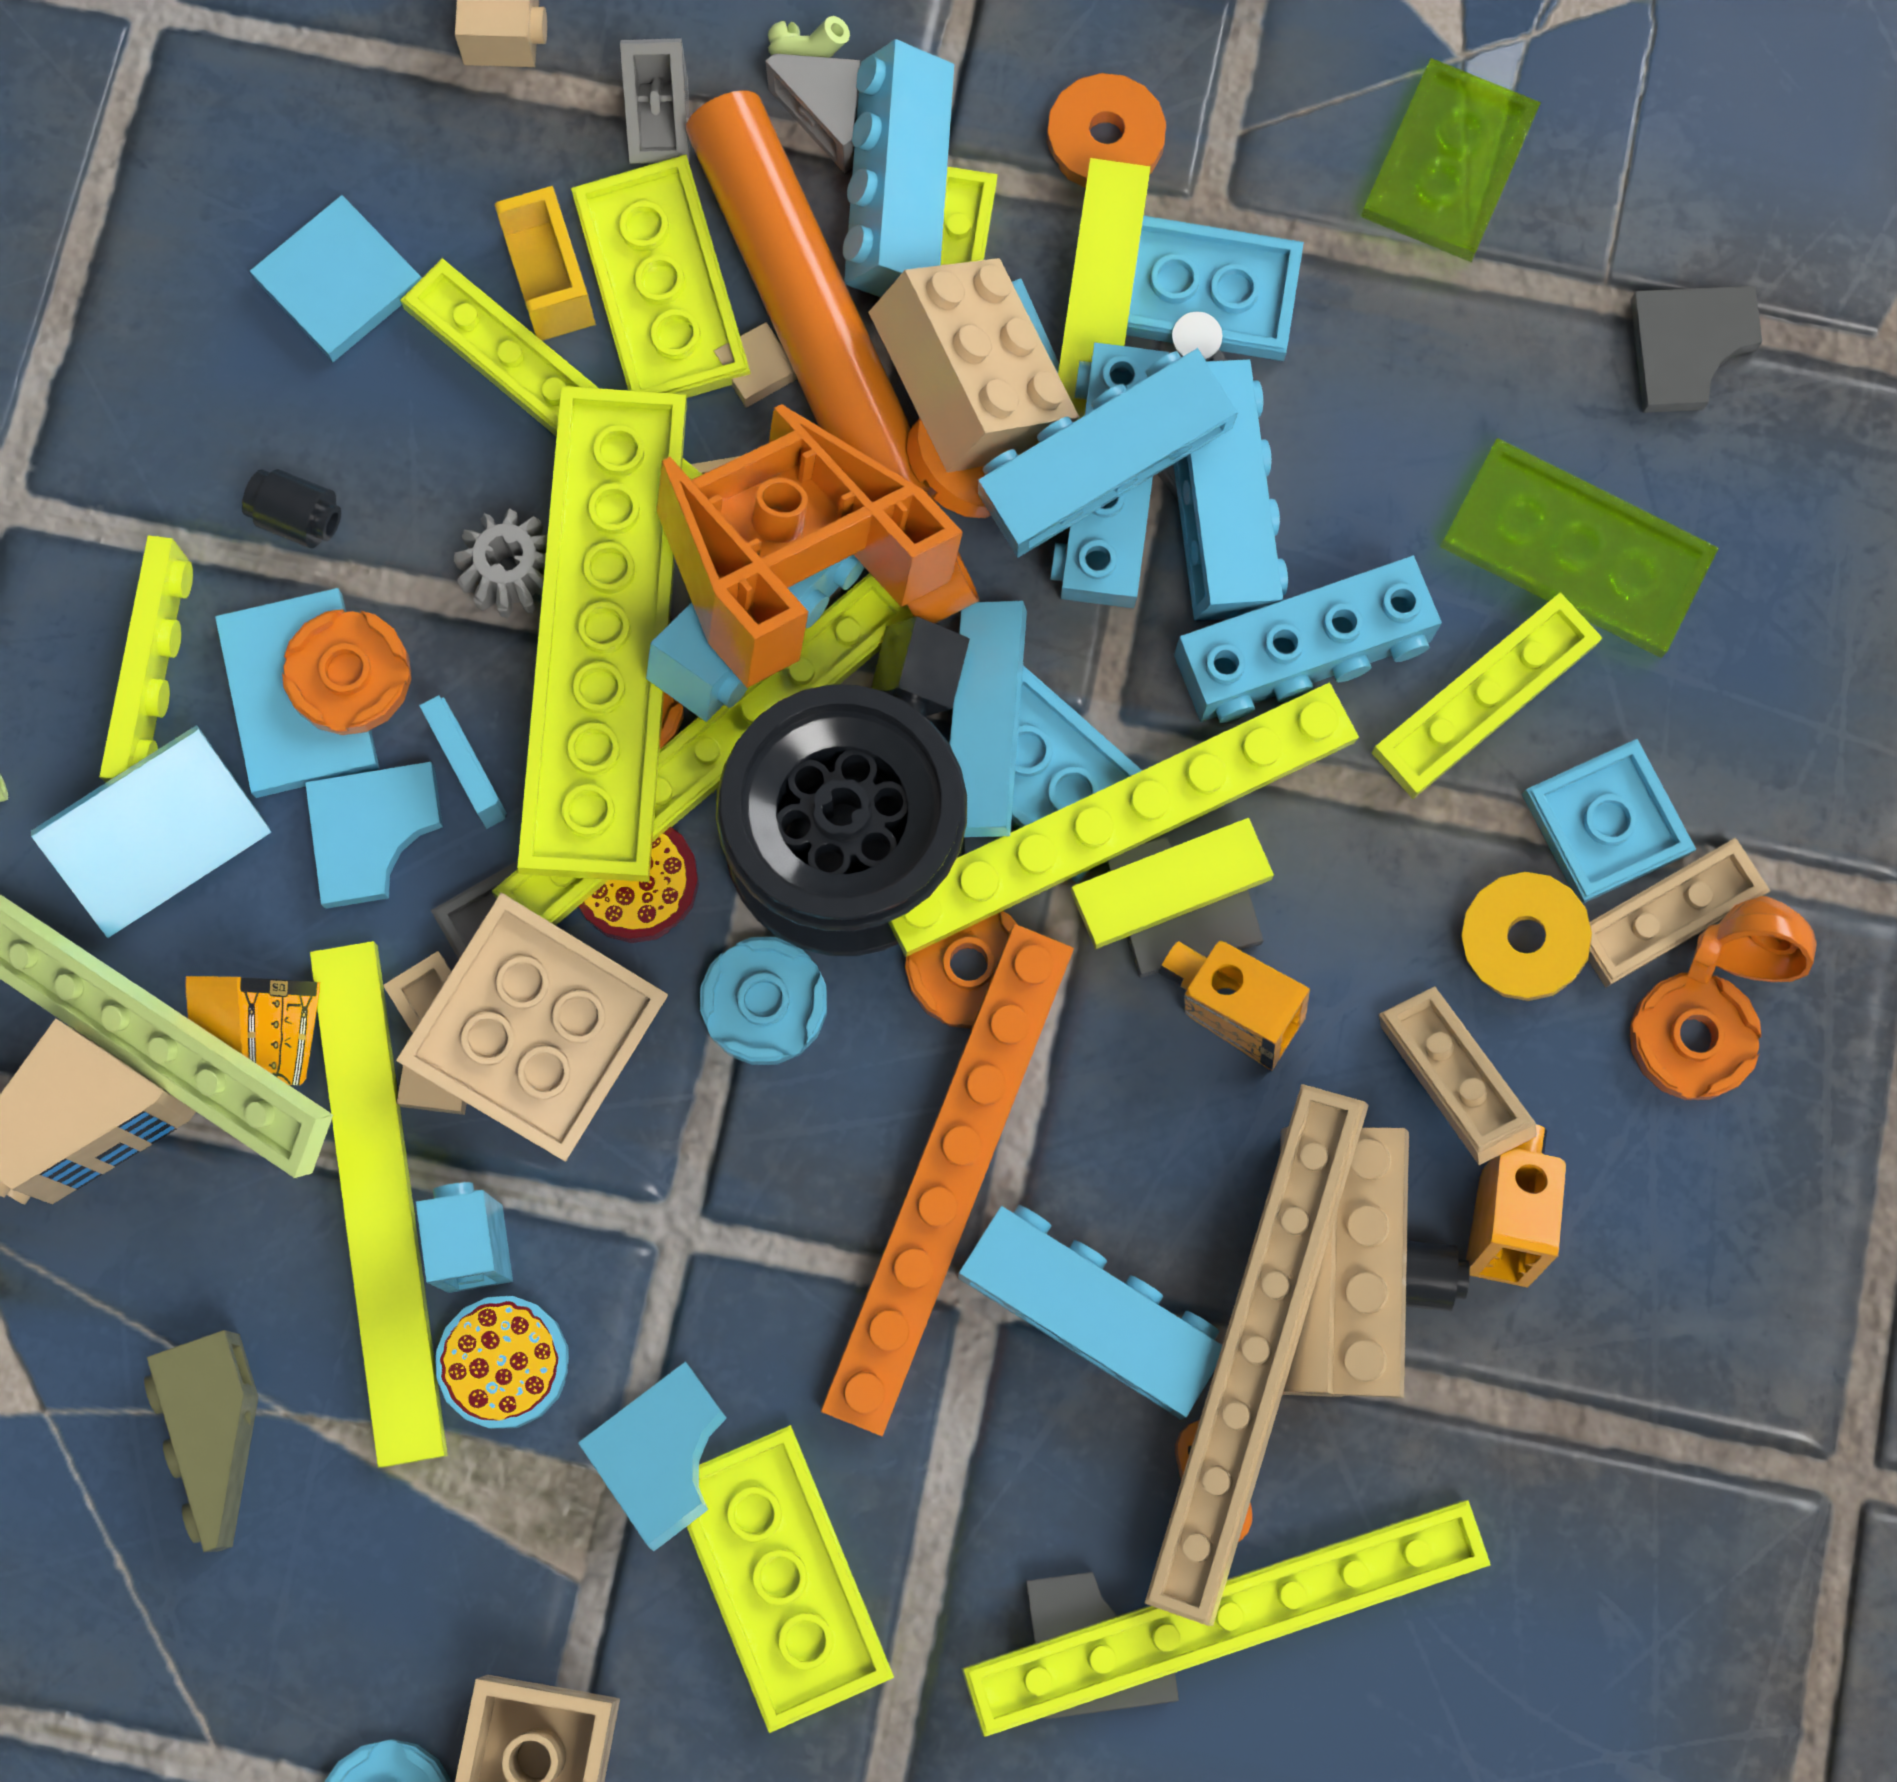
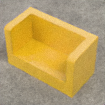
(545, 263)

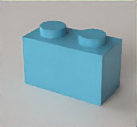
(463, 1239)

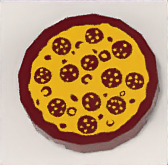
(648, 909)

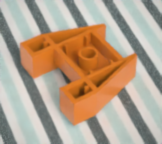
(784, 517)

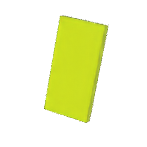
(660, 279)
(784, 1582)

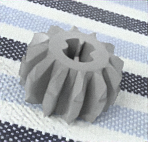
(488, 577)

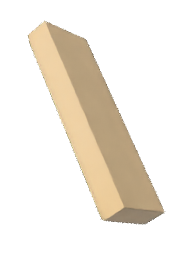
(1672, 911)
(1458, 1075)

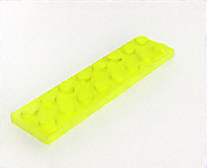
(600, 609)

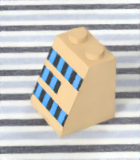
(76, 1117)

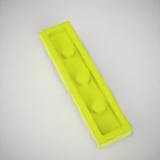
(150, 642)
(1486, 695)

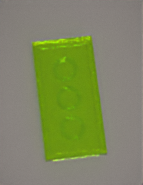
(1578, 540)

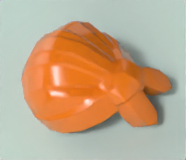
(1756, 942)

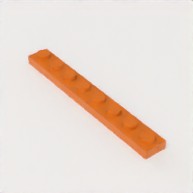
(946, 1180)

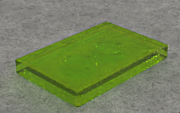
(1450, 159)

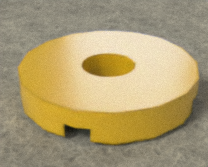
(1518, 899)

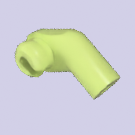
(821, 43)

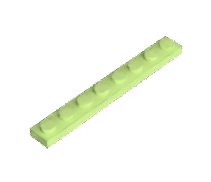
(161, 1043)

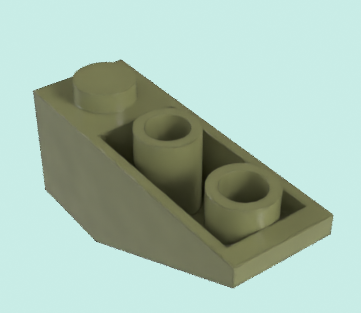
(210, 1421)

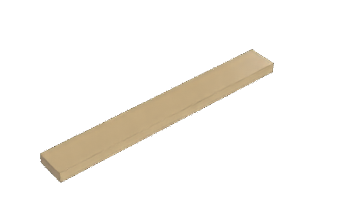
(1256, 1355)

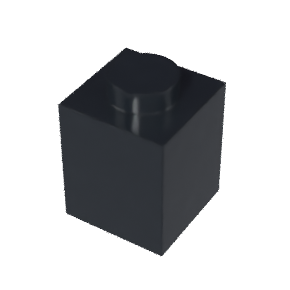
(921, 664)

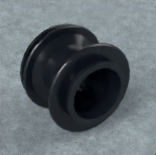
(830, 738)

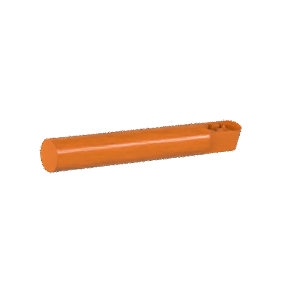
(808, 299)

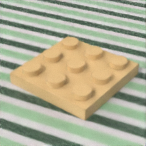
(532, 1027)

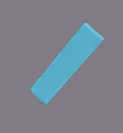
(988, 713)

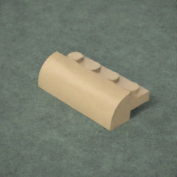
(1358, 1305)

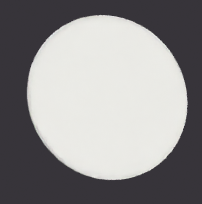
(1197, 331)

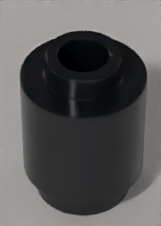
(291, 507)
(1435, 1276)

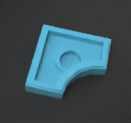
(364, 826)
(654, 1453)

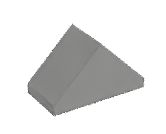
(820, 98)
(655, 99)

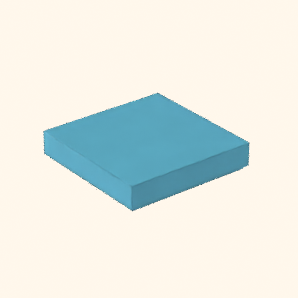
(336, 278)
(1608, 821)

